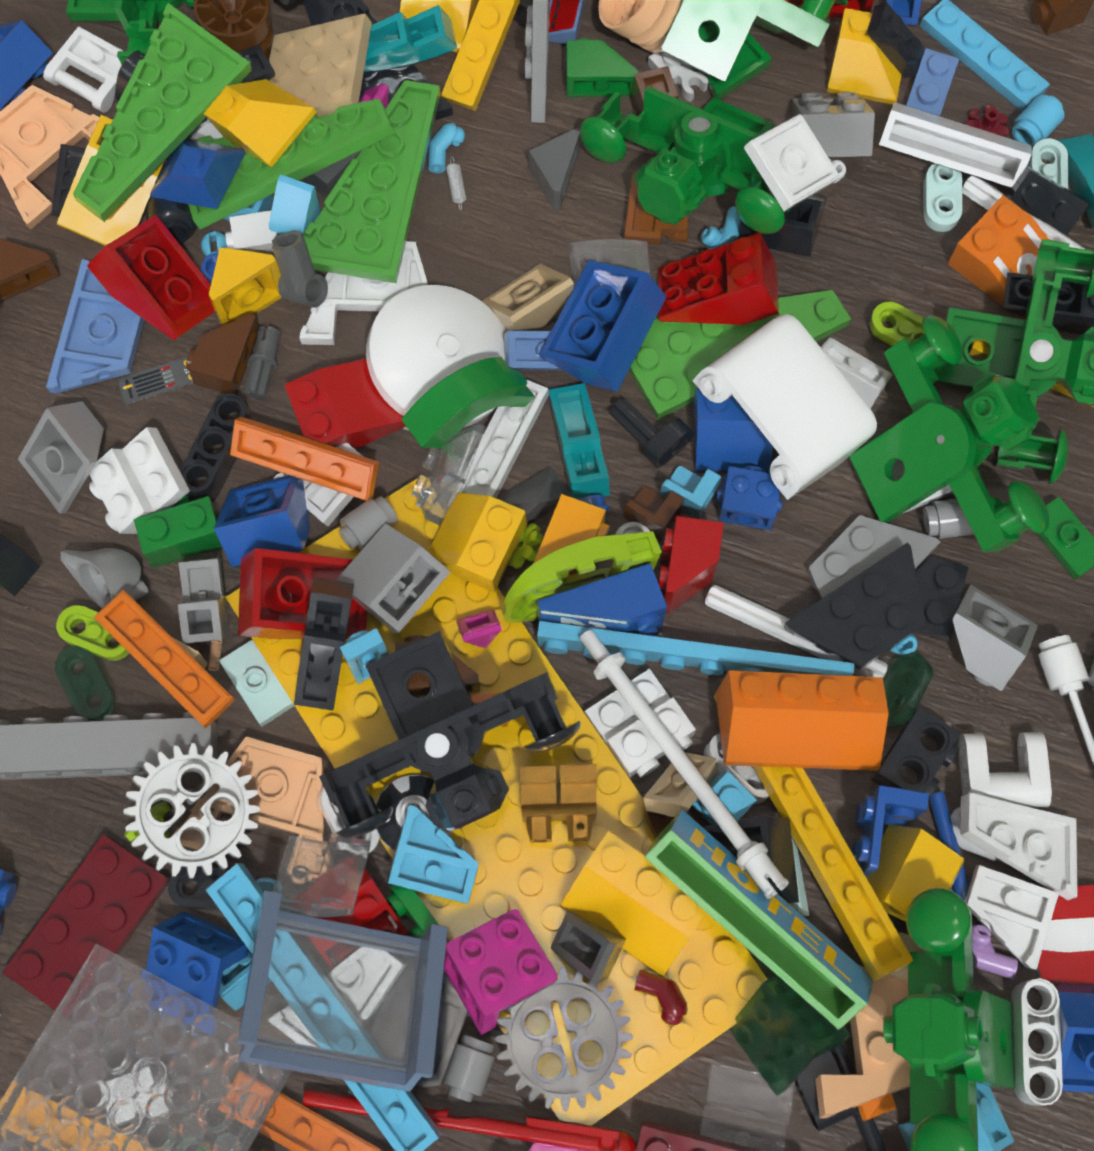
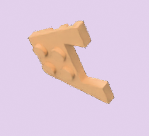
(31, 142)
(286, 791)
(877, 1066)

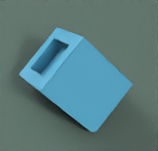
(694, 489)

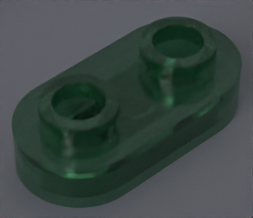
(86, 685)
(906, 687)

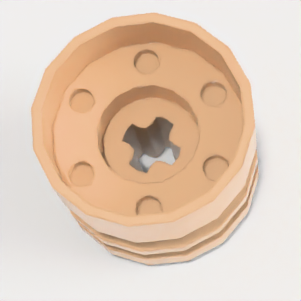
(640, 20)

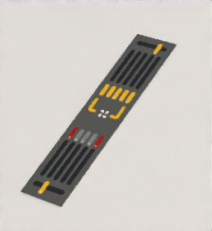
(154, 380)

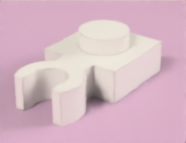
(681, 73)

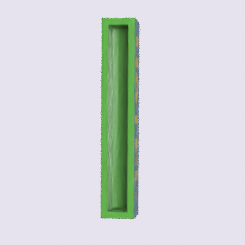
(764, 926)

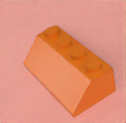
(802, 720)

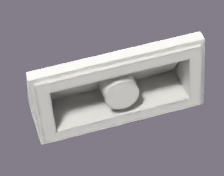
(862, 374)

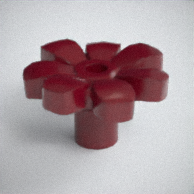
(989, 120)

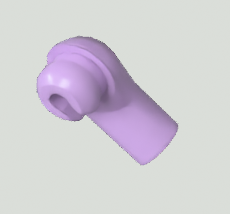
(987, 957)

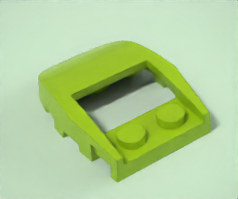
(551, 572)

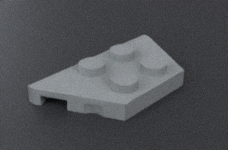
(537, 56)
(861, 547)

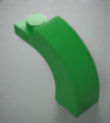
(464, 396)

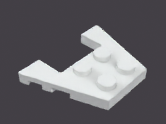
(359, 294)

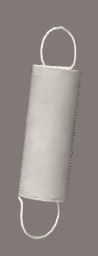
(456, 183)

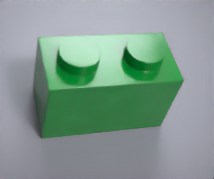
(178, 532)

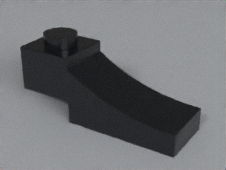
(322, 642)

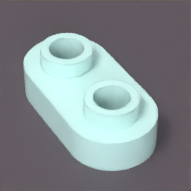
(1056, 154)
(939, 193)

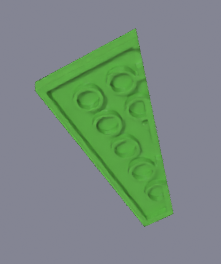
(317, 146)
(373, 202)

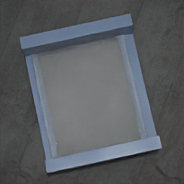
(342, 999)

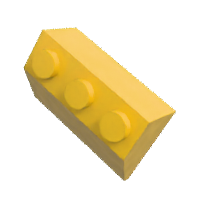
(635, 902)

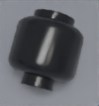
(174, 216)

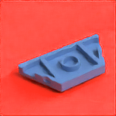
(96, 337)

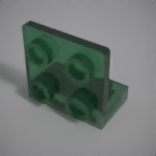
(783, 1033)

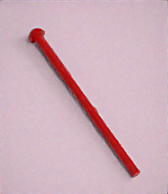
(536, 1130)

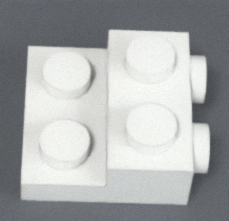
(137, 480)
(627, 735)

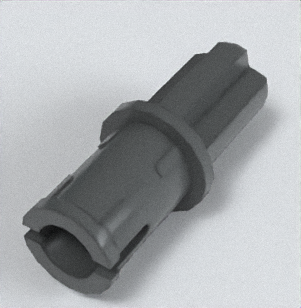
(262, 362)

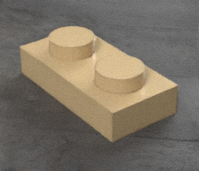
(671, 791)

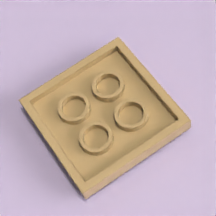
(323, 62)

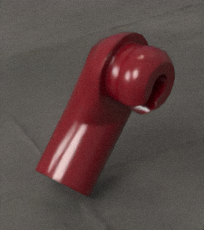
(667, 993)

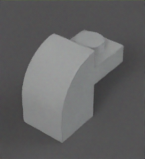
(204, 605)

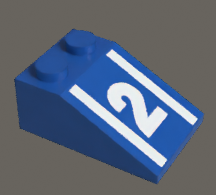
(617, 603)

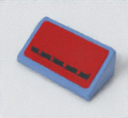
(565, 20)

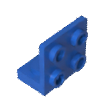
(881, 807)
(193, 955)

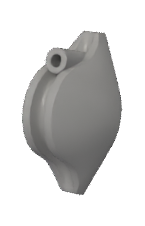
(105, 573)

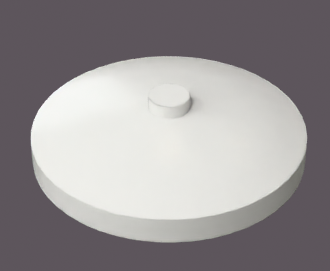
(427, 337)

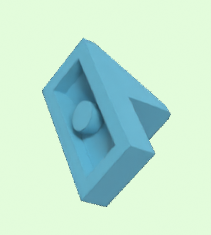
(293, 206)

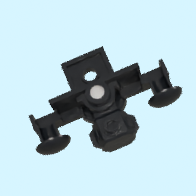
(441, 738)

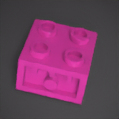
(496, 967)

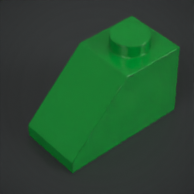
(597, 70)

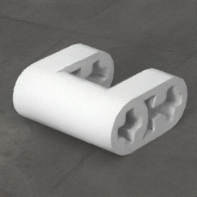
(1027, 787)

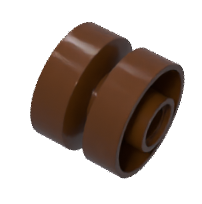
(237, 22)

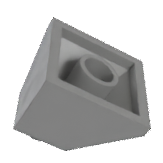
(62, 452)
(991, 637)

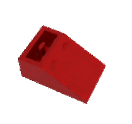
(721, 285)

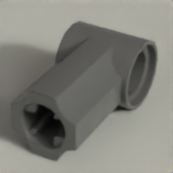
(298, 278)

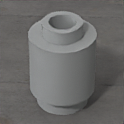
(945, 519)
(365, 522)
(469, 1068)

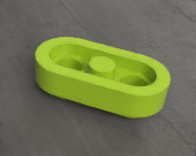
(904, 321)
(93, 638)

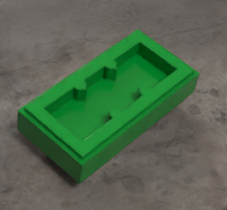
(1068, 539)

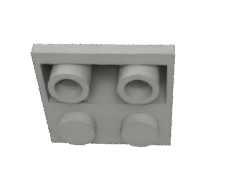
(839, 123)
(393, 577)

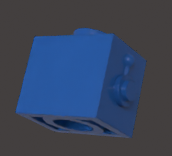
(749, 498)

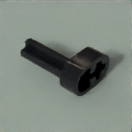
(657, 445)

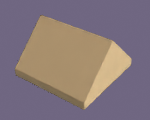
(531, 299)

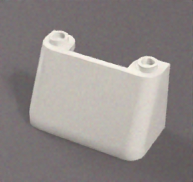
(793, 400)

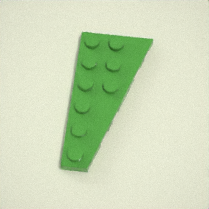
(158, 109)
(680, 351)

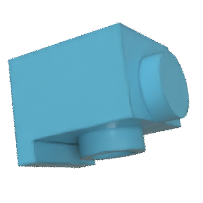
(732, 795)

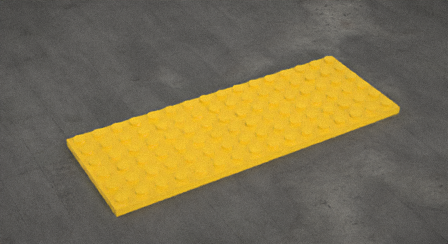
(512, 873)

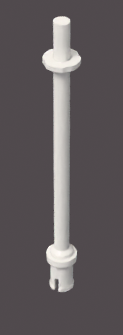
(750, 854)

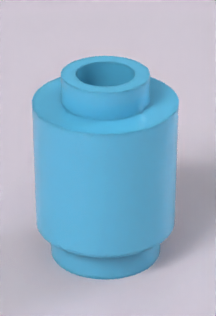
(1038, 120)

